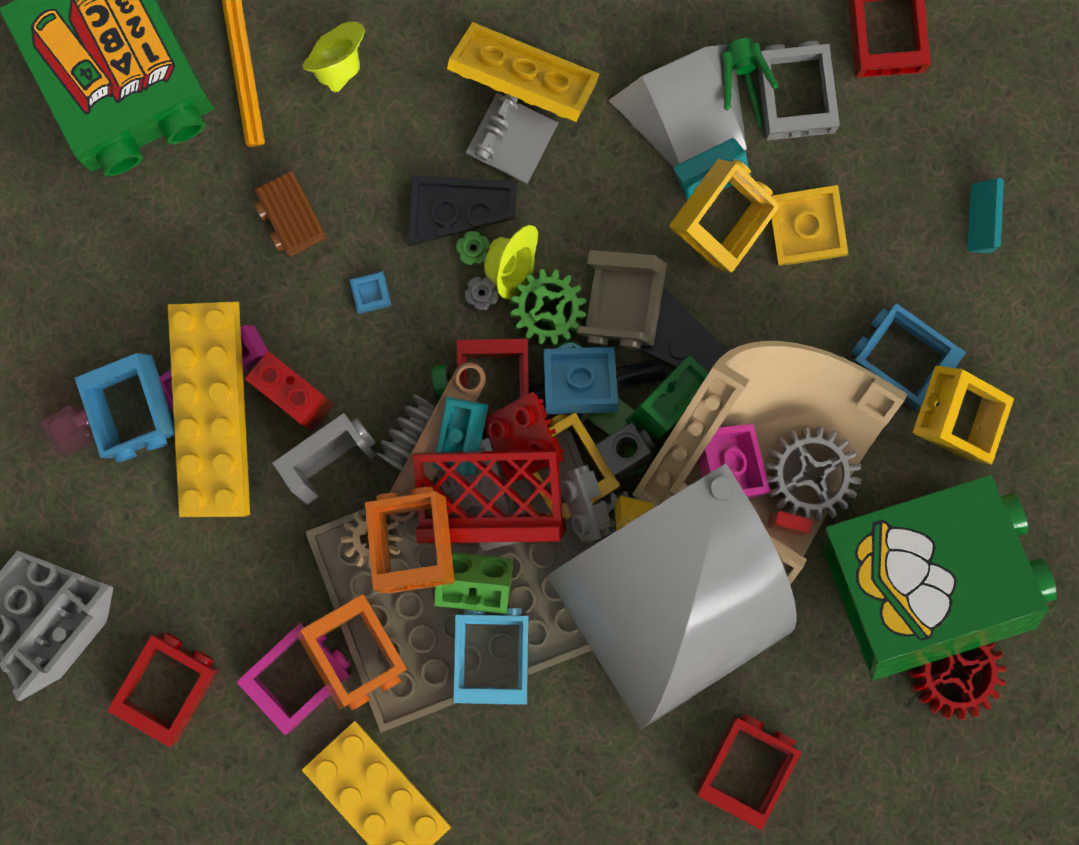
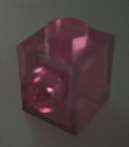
(68, 429)

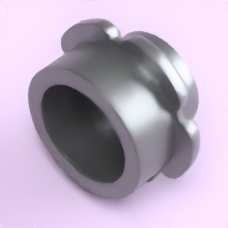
(481, 302)

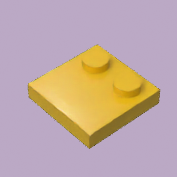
(809, 226)

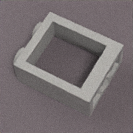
(801, 125)

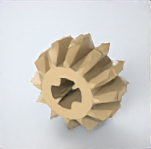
(358, 535)

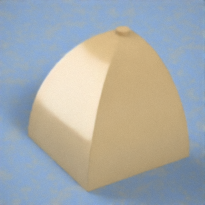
(778, 391)

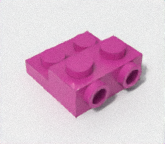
(741, 452)

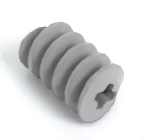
(404, 441)

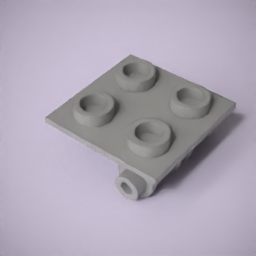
(512, 137)

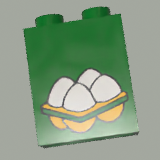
(937, 576)

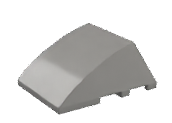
(683, 106)
(46, 620)

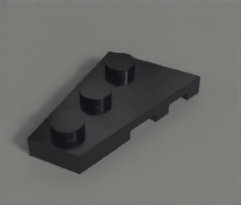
(457, 205)
(682, 335)

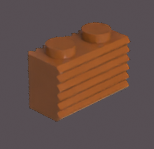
(290, 214)

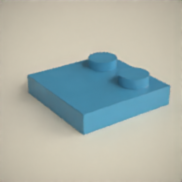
(580, 380)

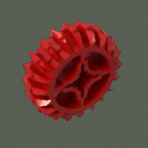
(963, 685)

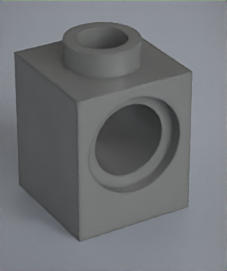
(612, 445)

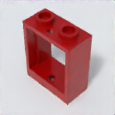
(889, 63)
(495, 349)
(289, 391)
(147, 722)
(747, 813)

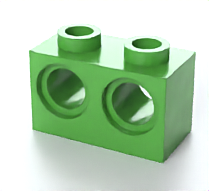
(479, 585)

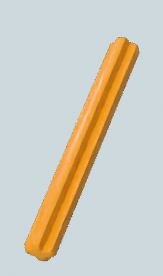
(243, 73)

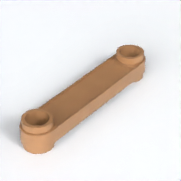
(428, 439)

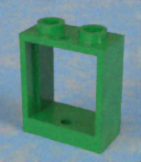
(669, 399)

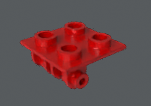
(522, 428)

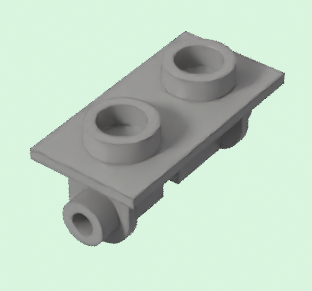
(588, 520)

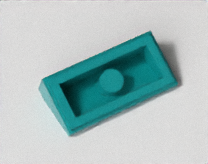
(693, 170)
(985, 216)
(461, 430)

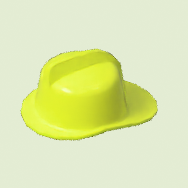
(336, 55)
(511, 260)

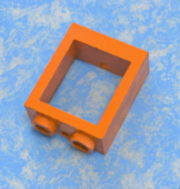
(418, 578)
(329, 622)

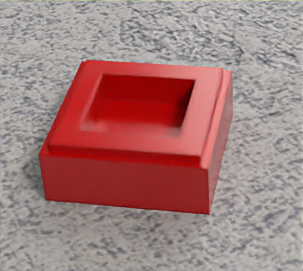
(790, 523)

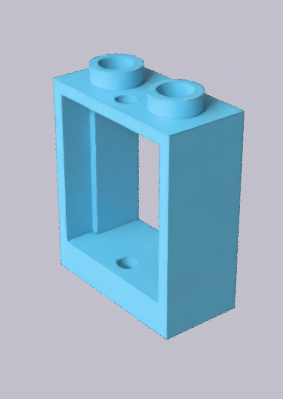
(490, 695)

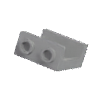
(320, 451)

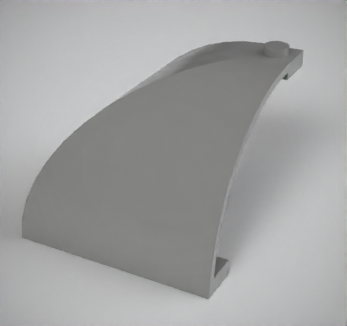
(680, 595)

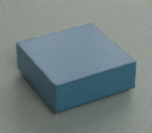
(370, 292)

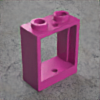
(267, 700)

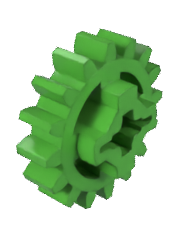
(538, 294)

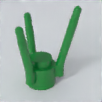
(742, 57)

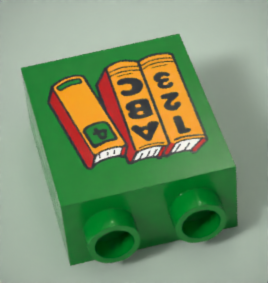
(109, 76)

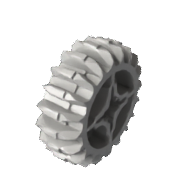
(840, 459)

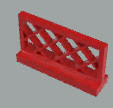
(498, 526)

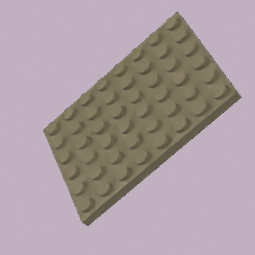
(426, 632)

